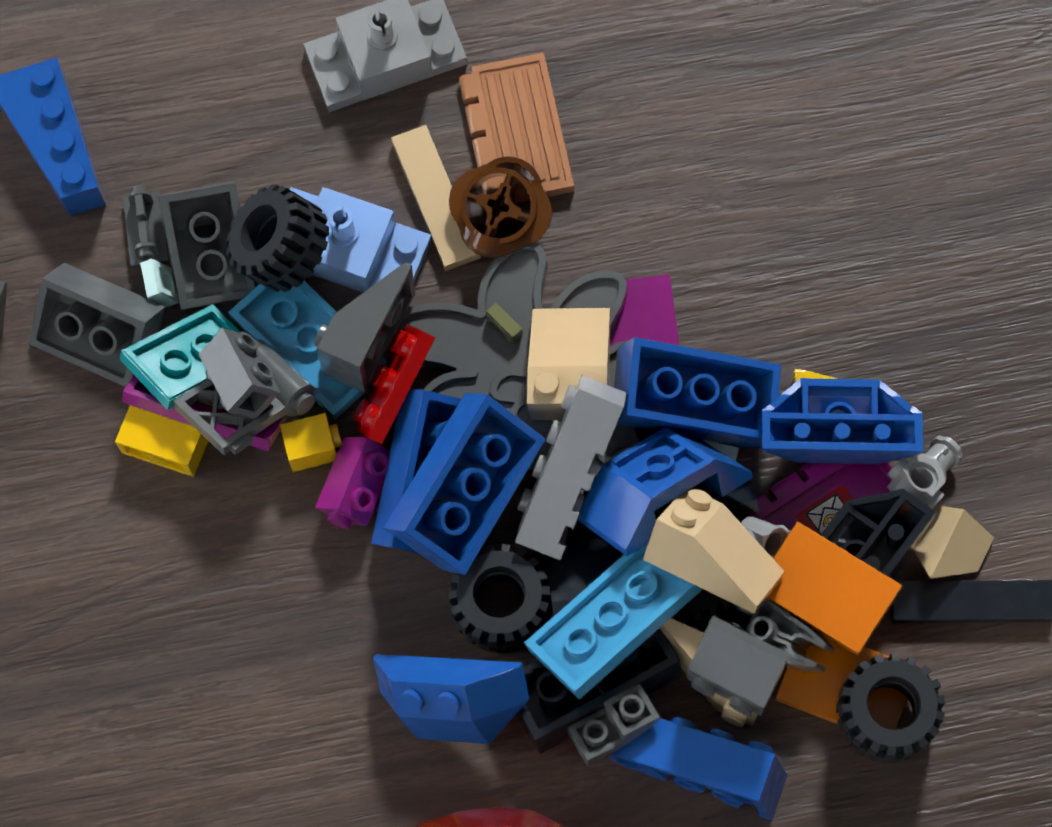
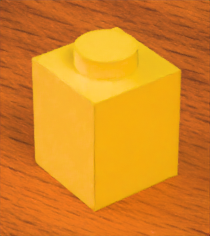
(310, 442)

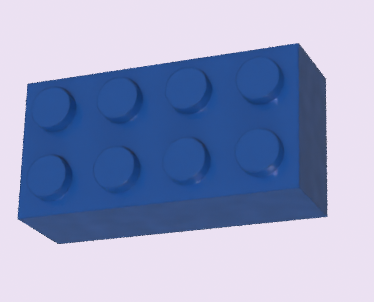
(695, 391)
(465, 483)

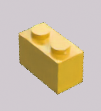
(161, 441)

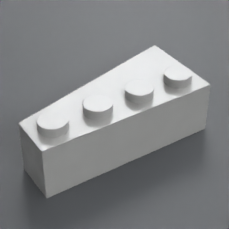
(569, 465)

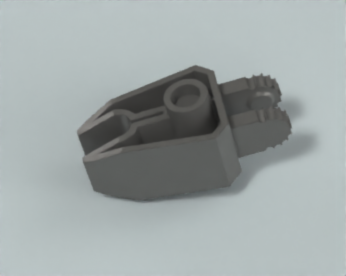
(783, 629)

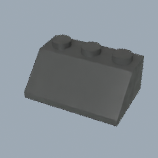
(91, 321)

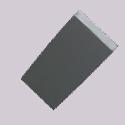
(613, 726)

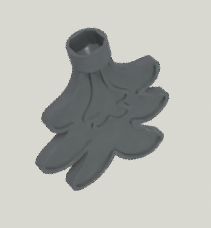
(483, 359)

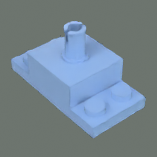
(364, 241)

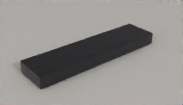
(973, 601)

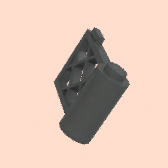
(295, 399)

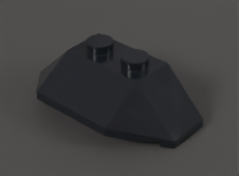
(881, 528)

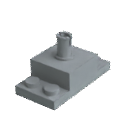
(384, 50)

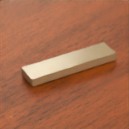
(432, 191)

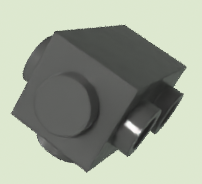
(239, 373)

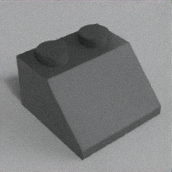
(736, 667)

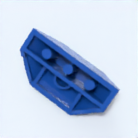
(841, 423)
(452, 696)

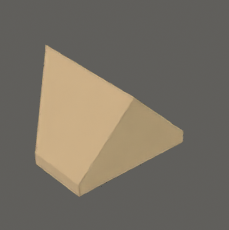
(953, 543)

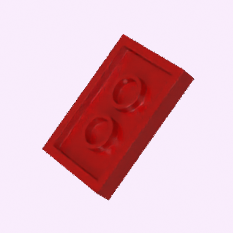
(392, 382)

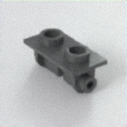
(144, 226)

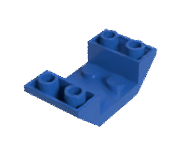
(650, 476)

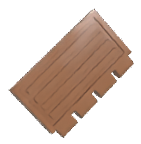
(517, 120)

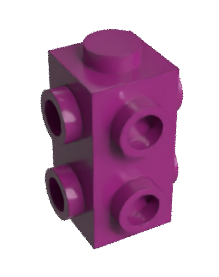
(354, 482)

